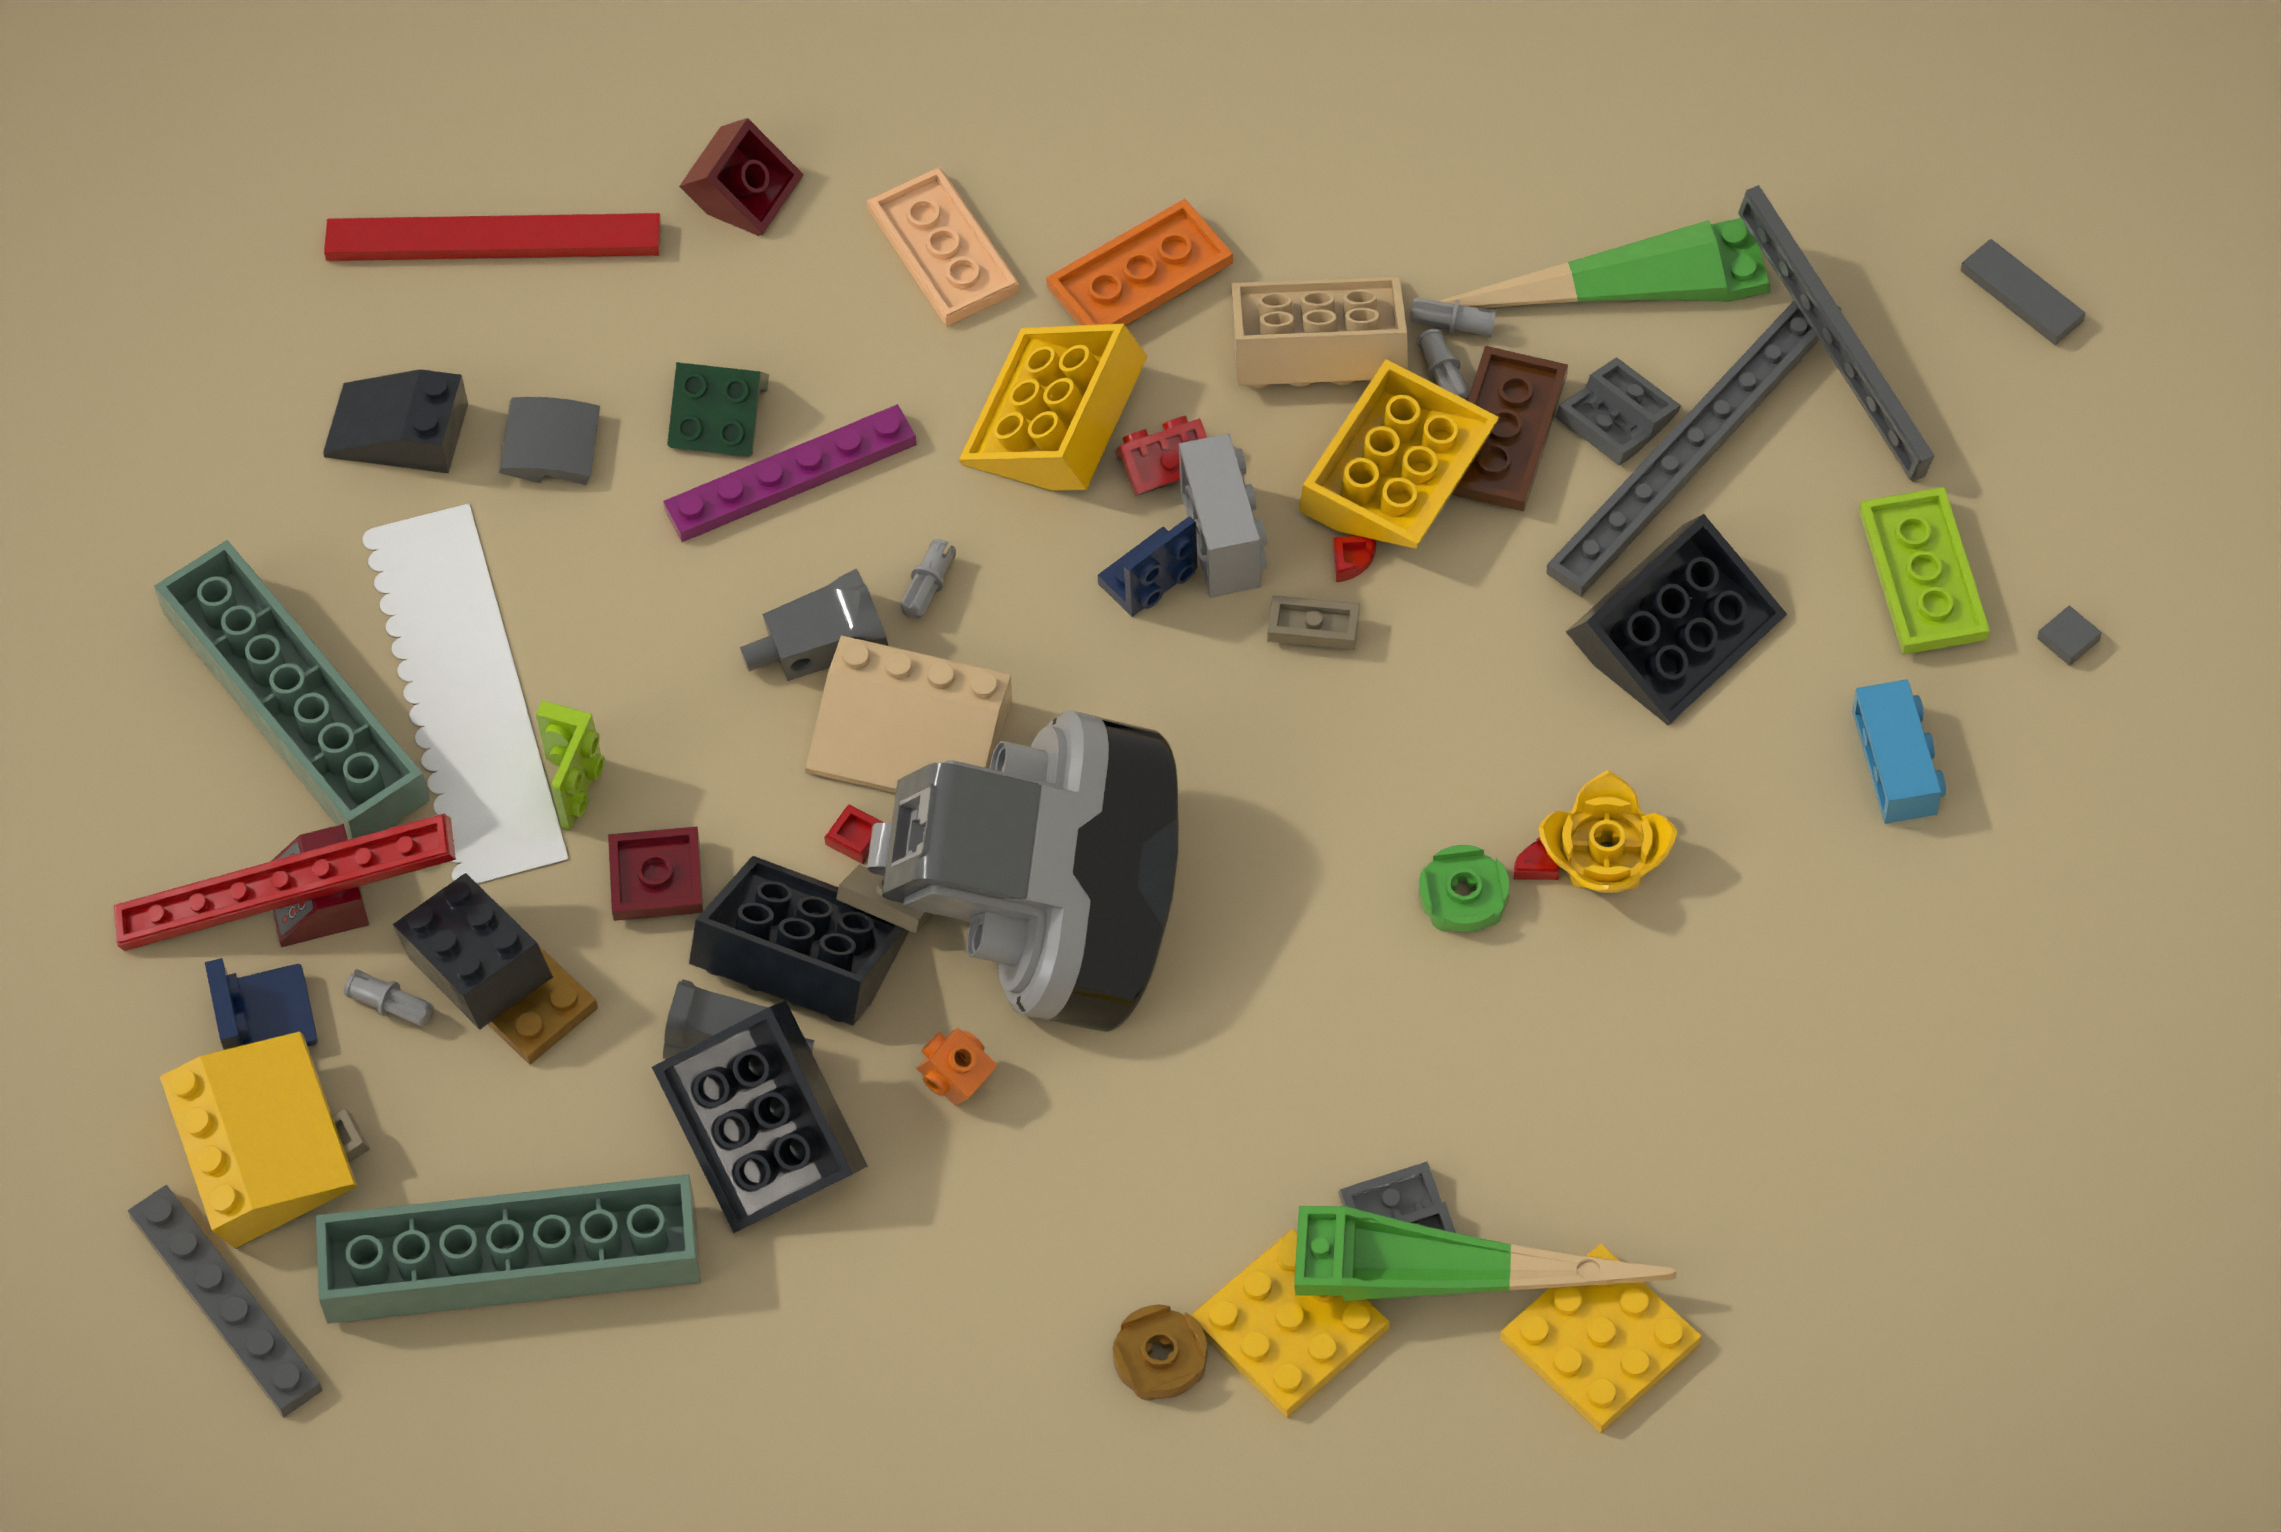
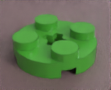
(1458, 912)

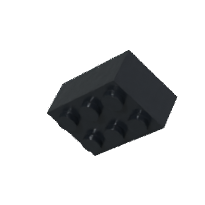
(473, 950)

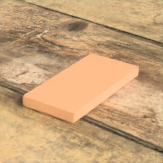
(943, 246)

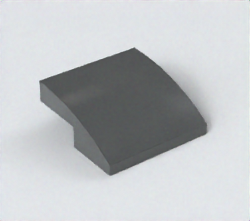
(1618, 411)
(549, 439)
(1401, 1195)

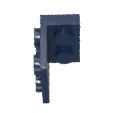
(1152, 567)
(260, 1004)

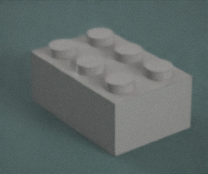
(1223, 508)

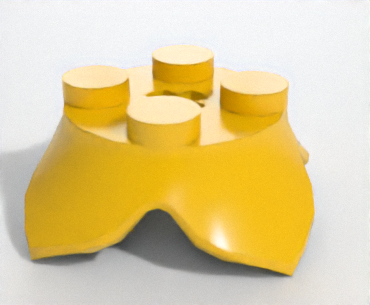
(1610, 813)

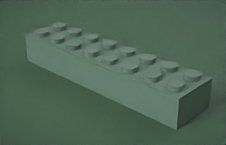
(292, 692)
(507, 1249)

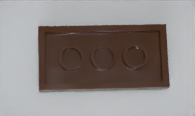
(1525, 399)

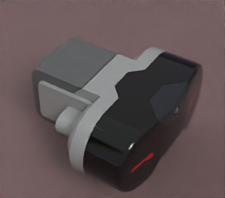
(1050, 858)

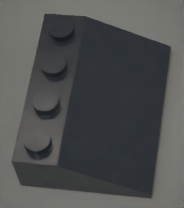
(1678, 620)
(795, 941)
(759, 1116)

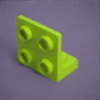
(574, 747)

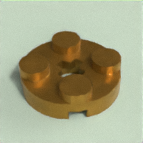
(1156, 1377)

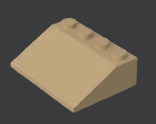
(1317, 330)
(901, 711)

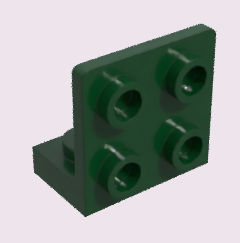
(715, 408)

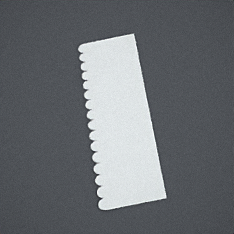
(465, 694)

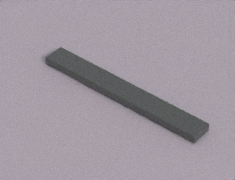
(1835, 334)

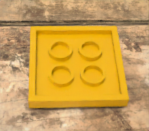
(1283, 1339)
(1600, 1343)

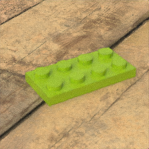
(1924, 570)

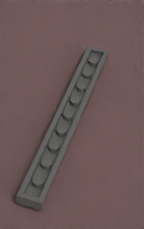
(1683, 452)

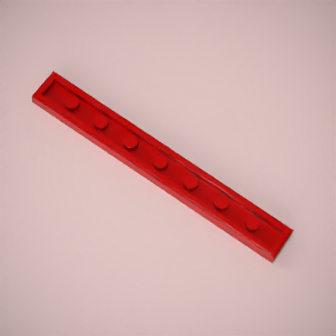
(492, 237)
(284, 882)

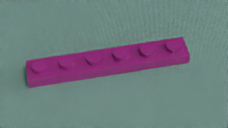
(789, 473)

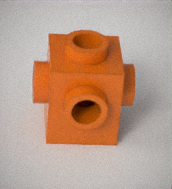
(955, 1065)

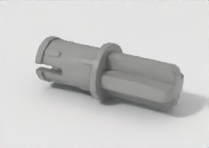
(1453, 316)
(1441, 363)
(927, 578)
(387, 998)

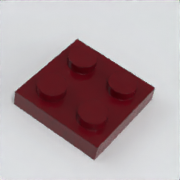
(655, 873)

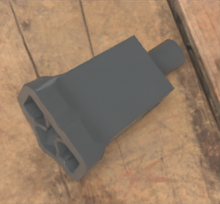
(809, 628)
(701, 1014)

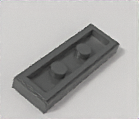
(2023, 291)

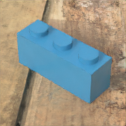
(1898, 751)

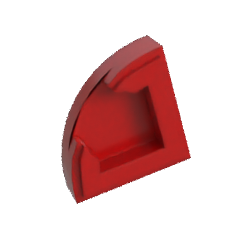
(1352, 556)
(1535, 864)

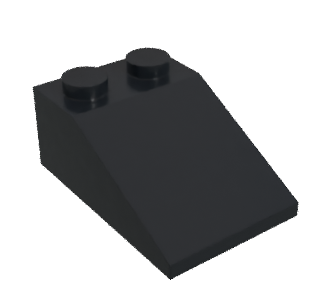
(399, 420)

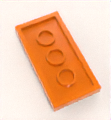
(1141, 268)

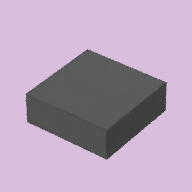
(2069, 635)

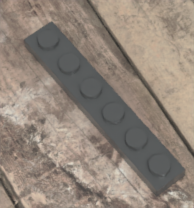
(225, 1301)

